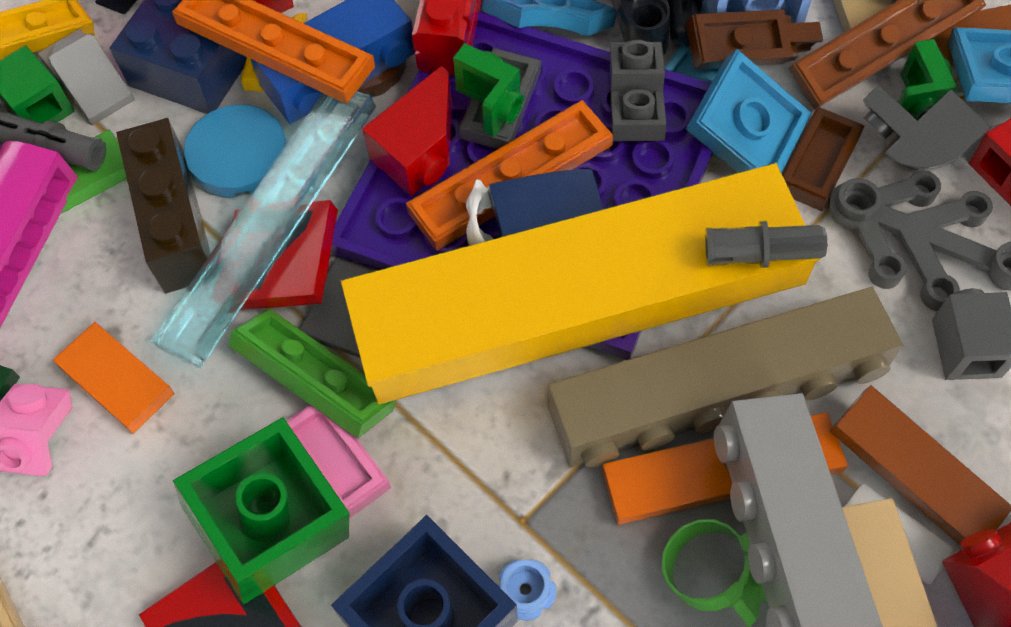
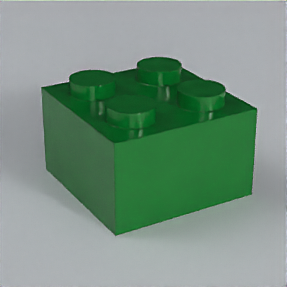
(263, 509)

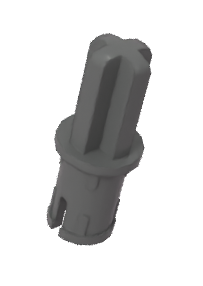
(764, 244)

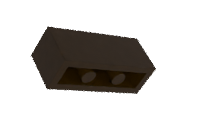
(164, 203)

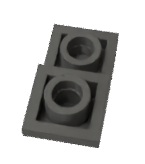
(637, 91)

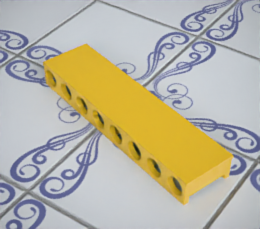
(565, 285)

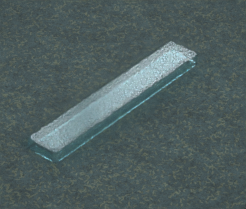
(261, 228)

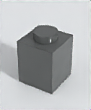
(974, 334)

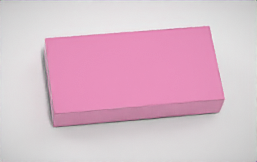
(340, 459)

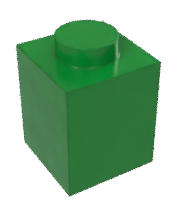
(31, 89)

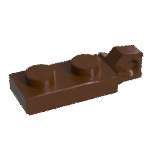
(762, 36)

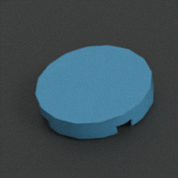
(233, 149)

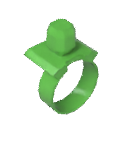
(743, 595)

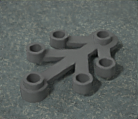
(918, 232)

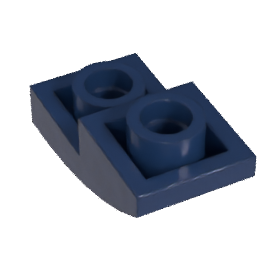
(543, 199)

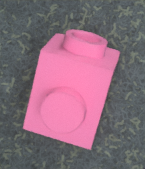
(27, 423)

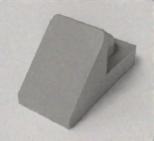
(86, 75)

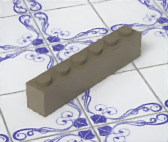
(696, 381)

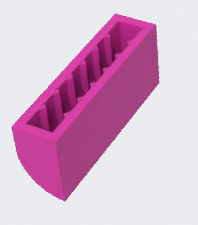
(31, 200)

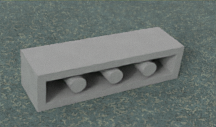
(792, 516)

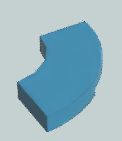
(579, 16)

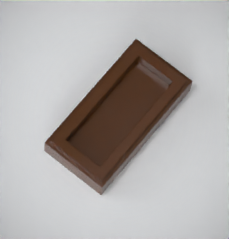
(821, 157)

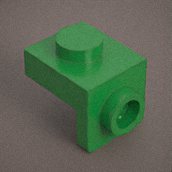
(926, 78)
(491, 82)

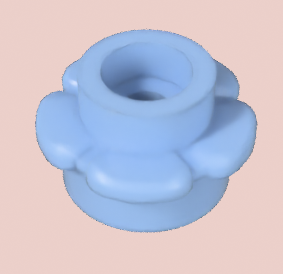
(537, 577)

